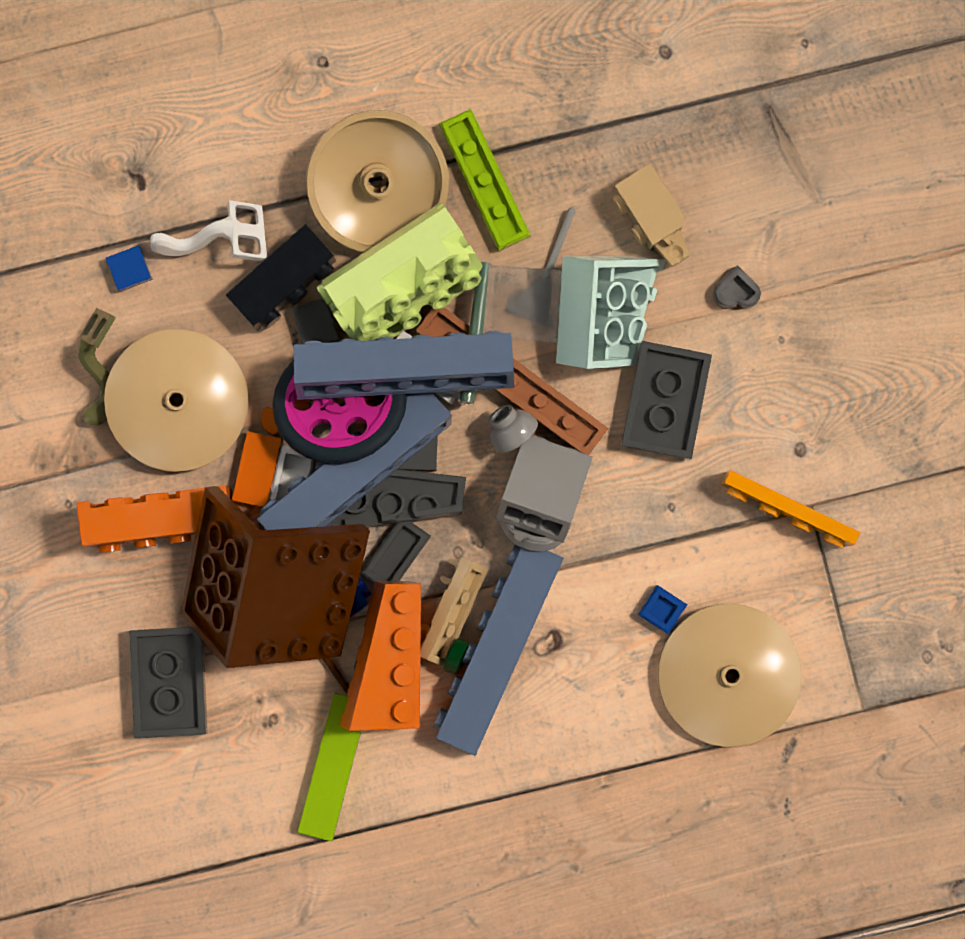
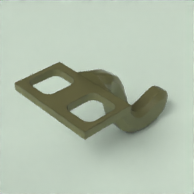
(95, 412)

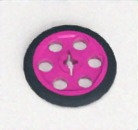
(339, 445)

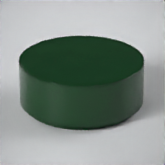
(455, 656)

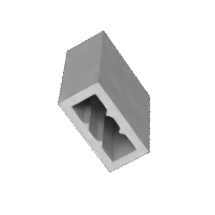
(544, 488)

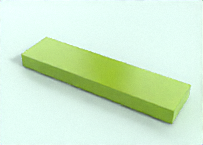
(484, 180)
(330, 775)

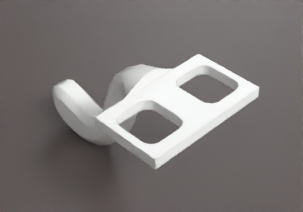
(226, 228)

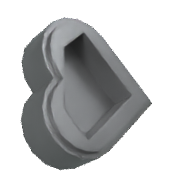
(737, 290)

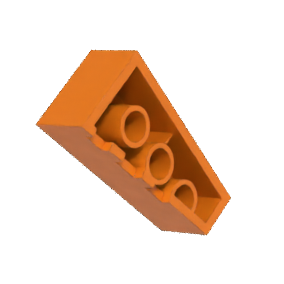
(141, 519)
(388, 662)

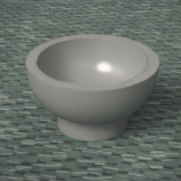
(510, 428)

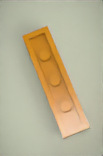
(776, 503)

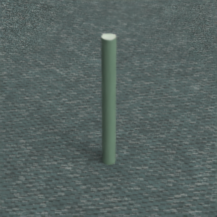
(477, 320)

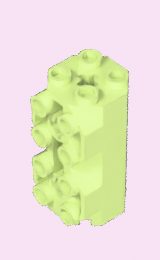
(393, 280)

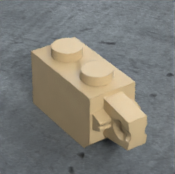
(653, 214)

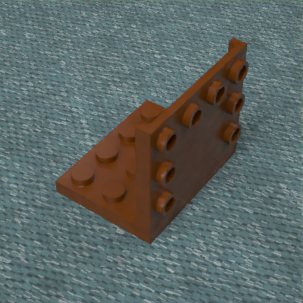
(270, 591)

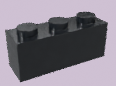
(282, 278)

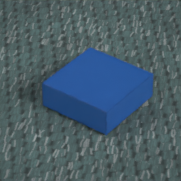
(129, 268)
(662, 609)

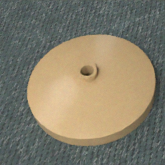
(351, 154)
(170, 435)
(695, 669)

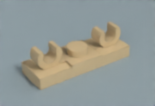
(452, 609)

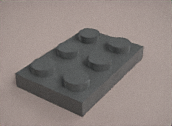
(666, 400)
(168, 682)

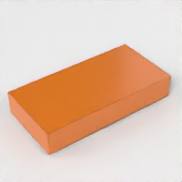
(257, 469)

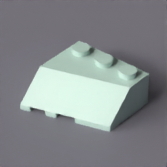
(604, 309)

